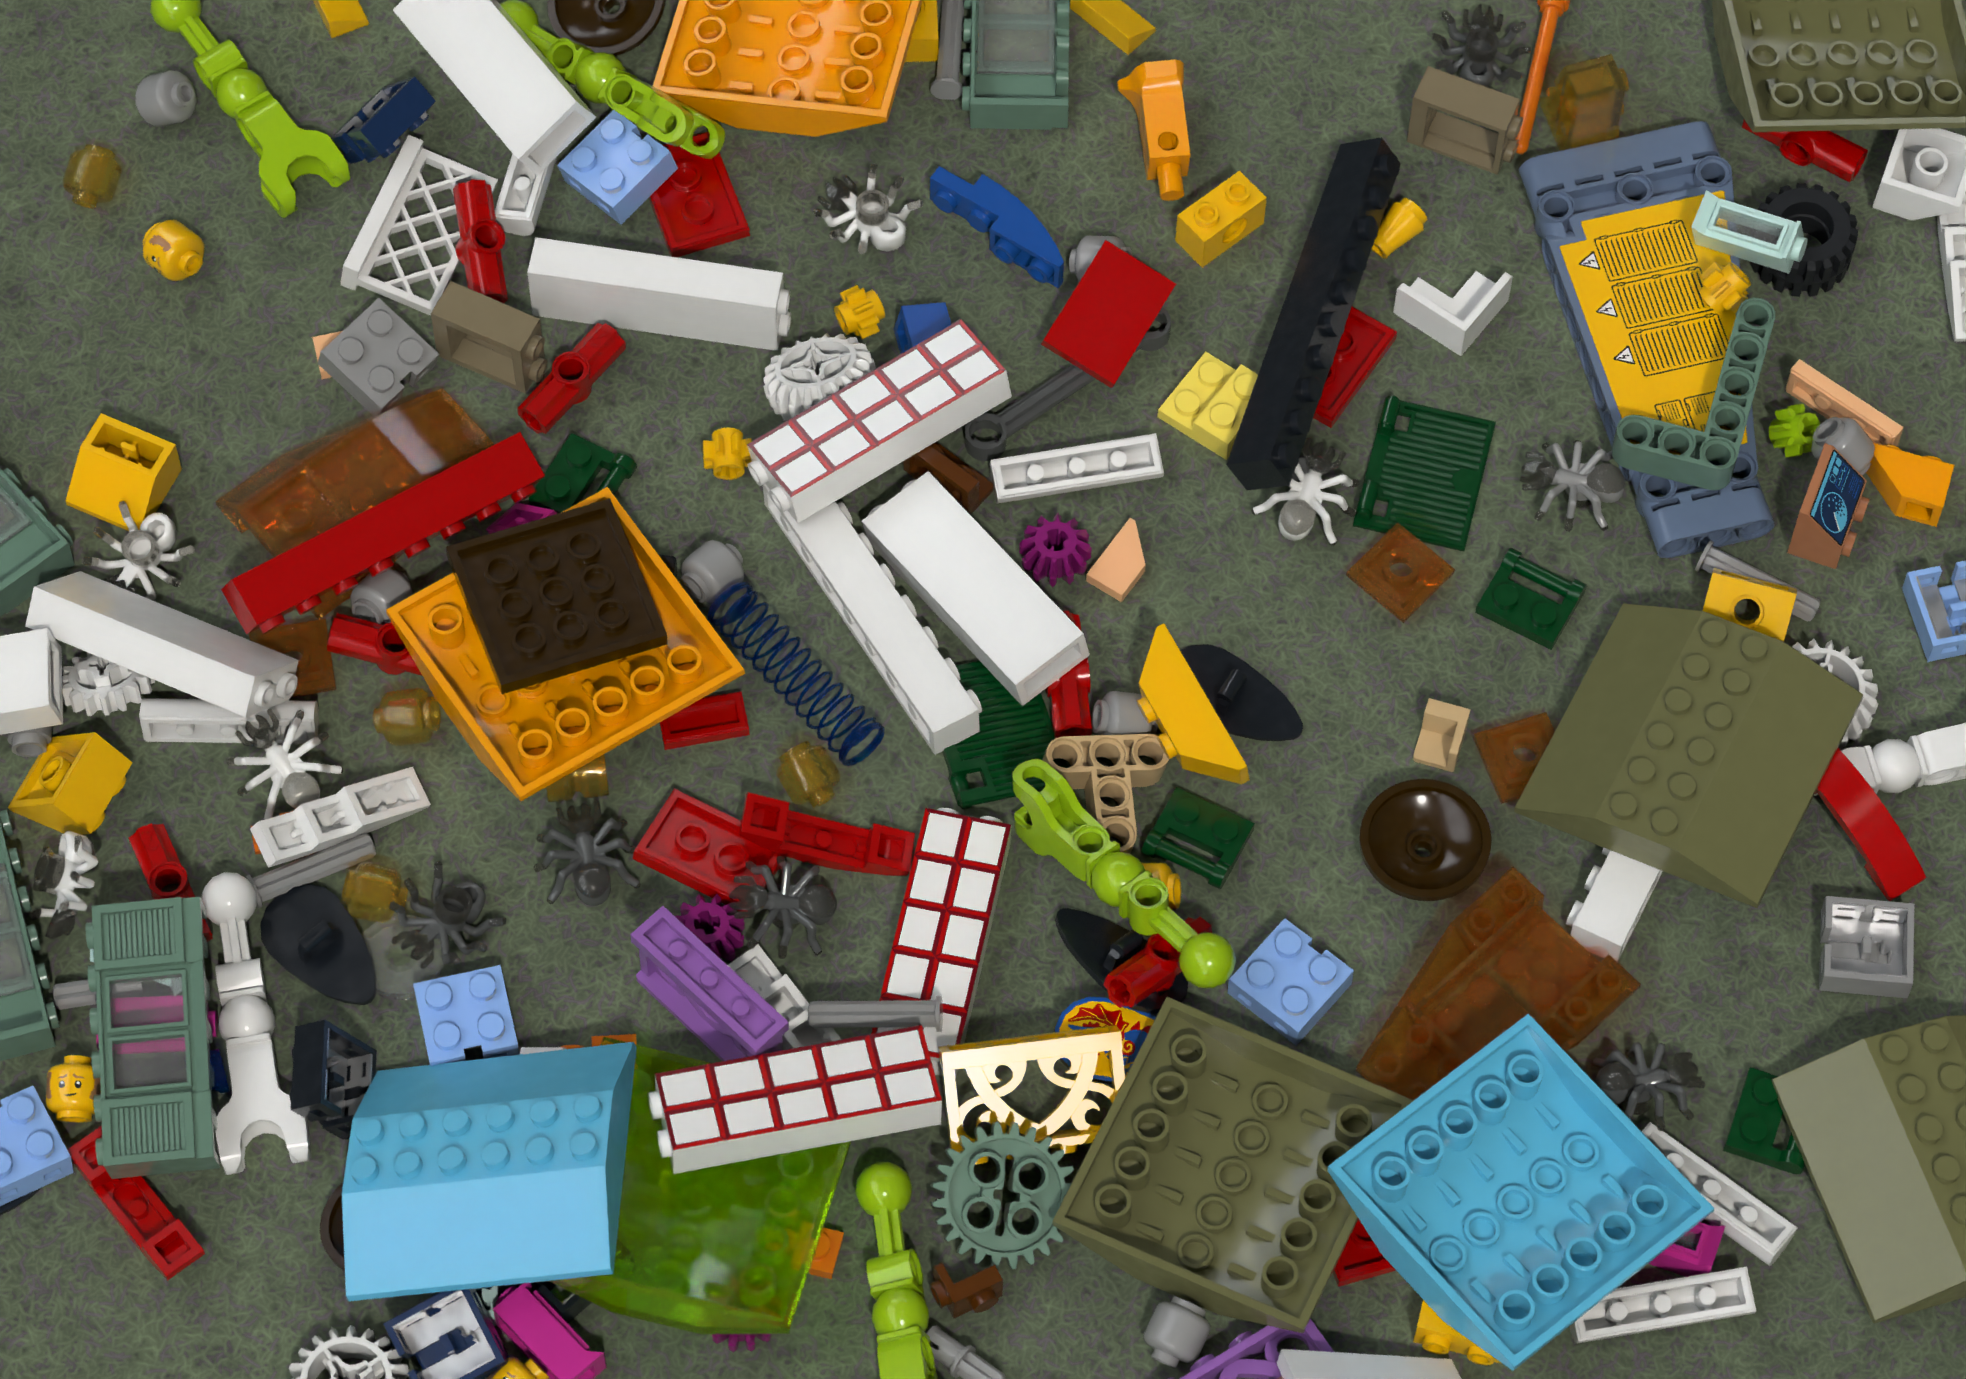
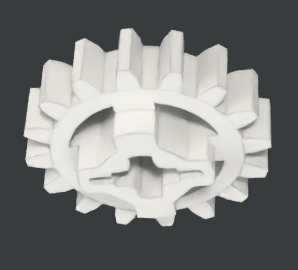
(101, 685)

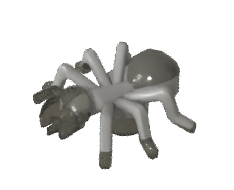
(1581, 484)

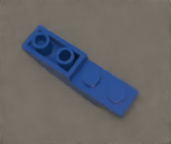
(1013, 228)

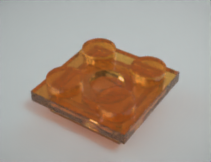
(1400, 593)
(309, 638)
(1497, 748)

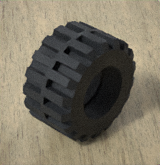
(1826, 221)

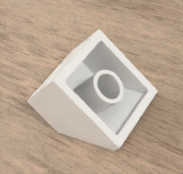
(1923, 174)

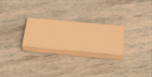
(1835, 401)

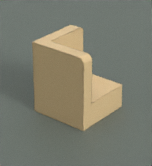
(1441, 735)

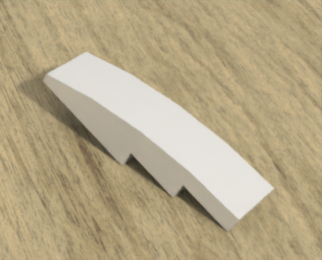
(1953, 257)
(340, 816)
(783, 996)

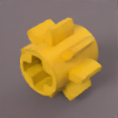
(1724, 287)
(859, 312)
(726, 453)

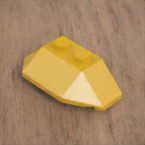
(1185, 714)

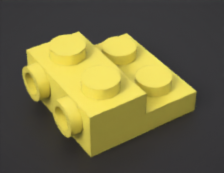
(1210, 403)

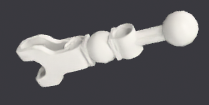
(1924, 760)
(247, 1028)

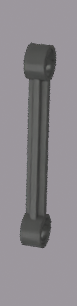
(1044, 399)

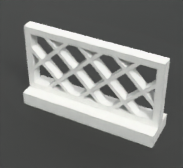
(383, 222)

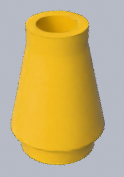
(1399, 226)

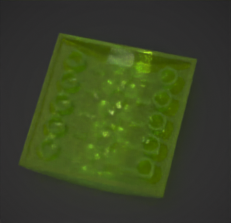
(716, 1242)

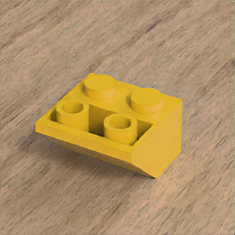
(119, 466)

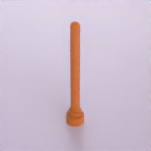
(1550, 12)

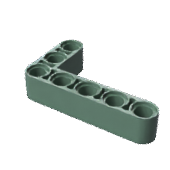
(1727, 410)

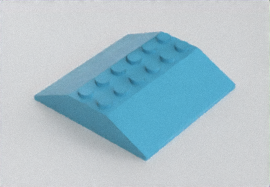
(487, 1172)
(1516, 1194)

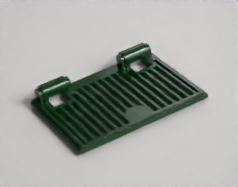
(1425, 473)
(1005, 740)

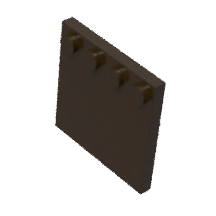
(556, 596)

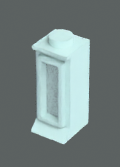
(1748, 233)

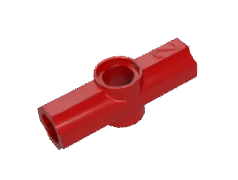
(1819, 148)
(478, 223)
(556, 394)
(367, 642)
(1070, 697)
(161, 865)
(1149, 969)

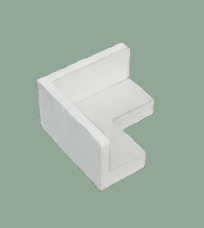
(1457, 319)

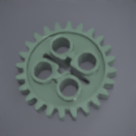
(963, 1189)

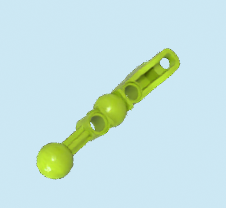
(605, 81)
(242, 95)
(1118, 878)
(895, 1277)

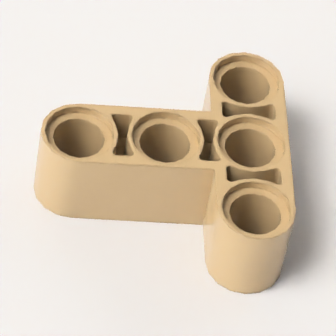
(1110, 781)

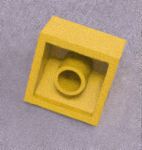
(72, 783)

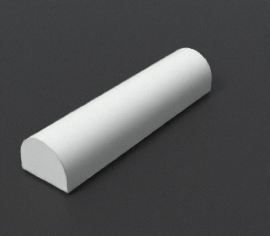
(522, 197)
(1076, 468)
(204, 722)
(1742, 1214)
(1667, 1305)

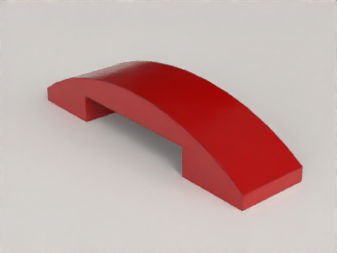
(1870, 828)
(825, 841)
(138, 1212)

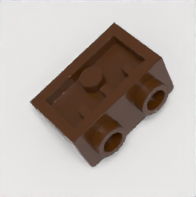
(953, 474)

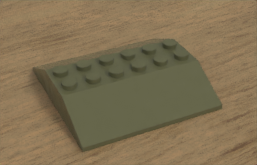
(1844, 63)
(1692, 748)
(1889, 1159)
(1220, 1169)

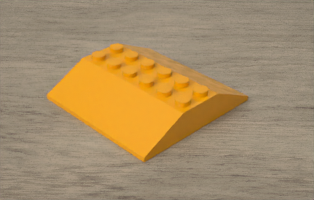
(788, 62)
(568, 721)

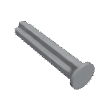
(947, 79)
(1804, 605)
(312, 867)
(876, 1013)

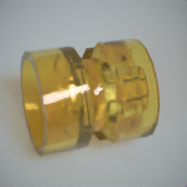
(589, 780)

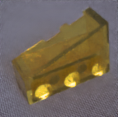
(1586, 102)

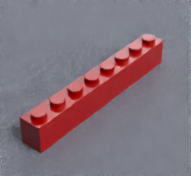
(383, 533)

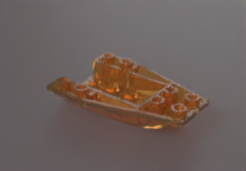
(351, 473)
(1483, 978)

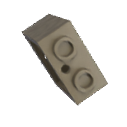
(1459, 138)
(489, 337)

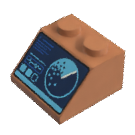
(1829, 510)

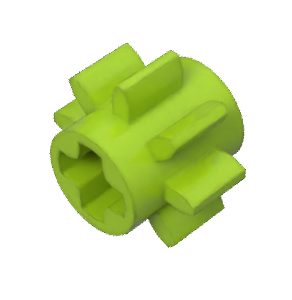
(1793, 430)

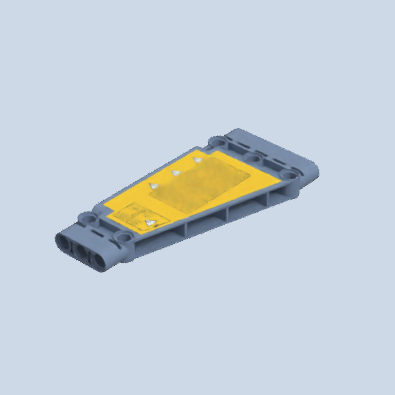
(1636, 309)

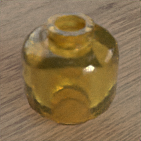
(92, 176)
(407, 716)
(808, 774)
(371, 890)

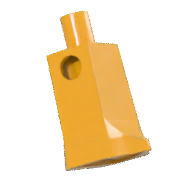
(1158, 100)

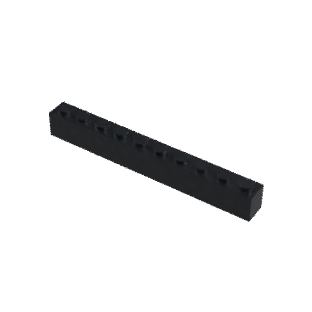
(1314, 315)

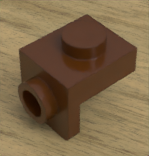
(972, 1293)

